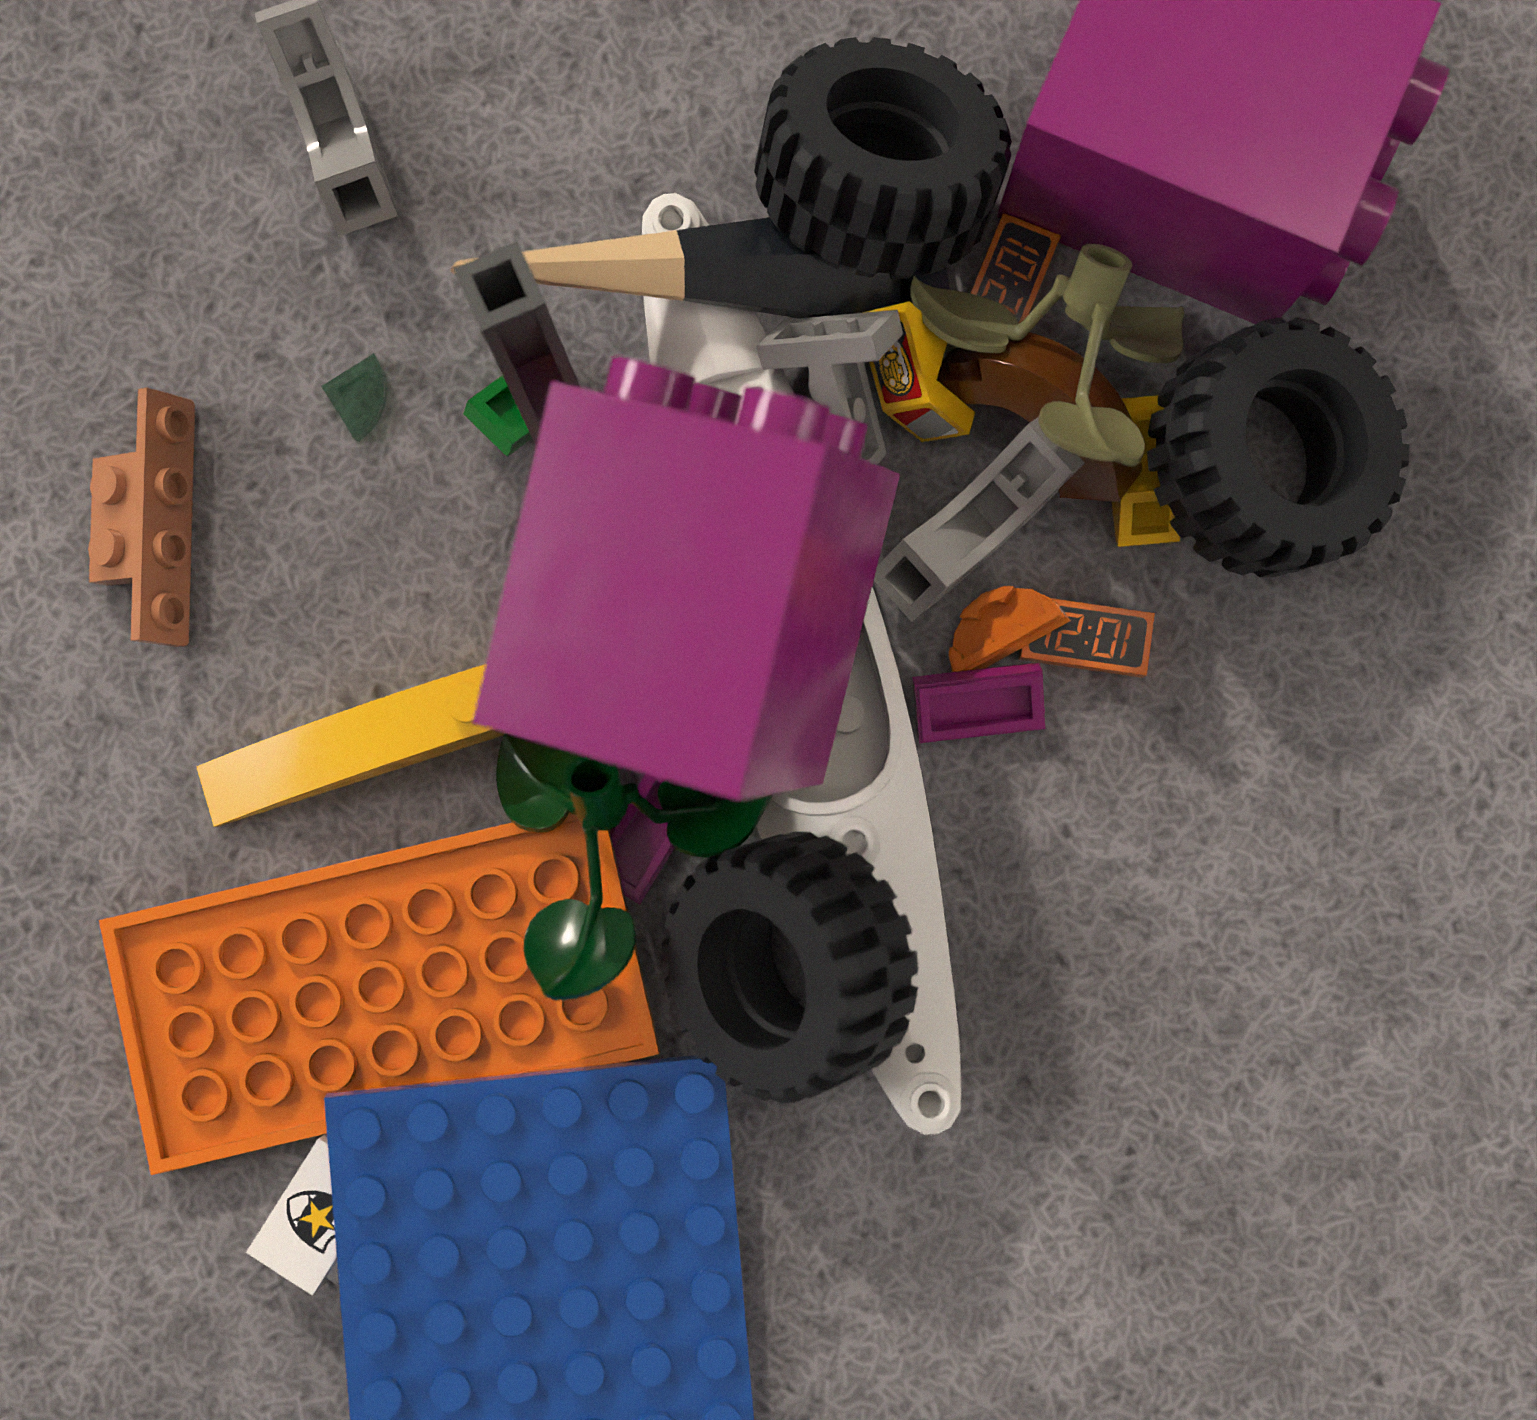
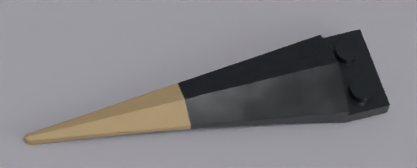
(725, 266)

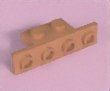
(146, 519)

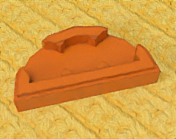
(1002, 624)

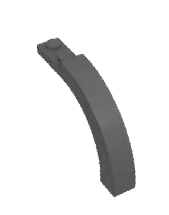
(517, 329)

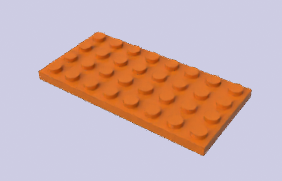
(357, 981)

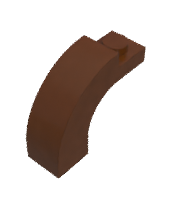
(1024, 381)

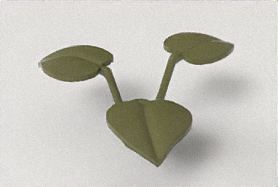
(1091, 299)

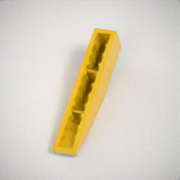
(346, 747)

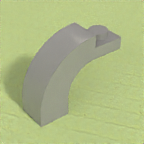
(329, 114)
(975, 521)

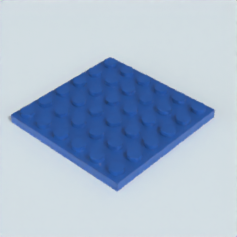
(541, 1246)

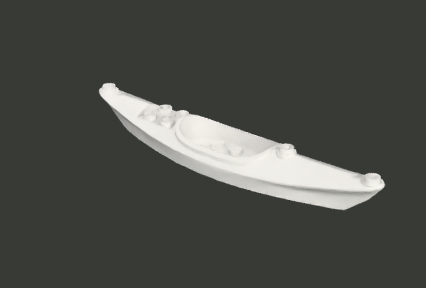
(873, 776)

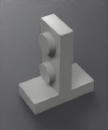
(835, 357)

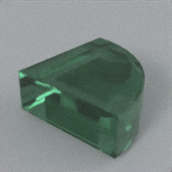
(359, 396)

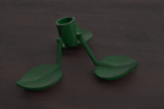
(583, 946)

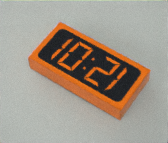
(1015, 265)
(1096, 640)

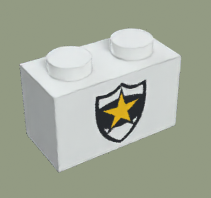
(300, 1229)

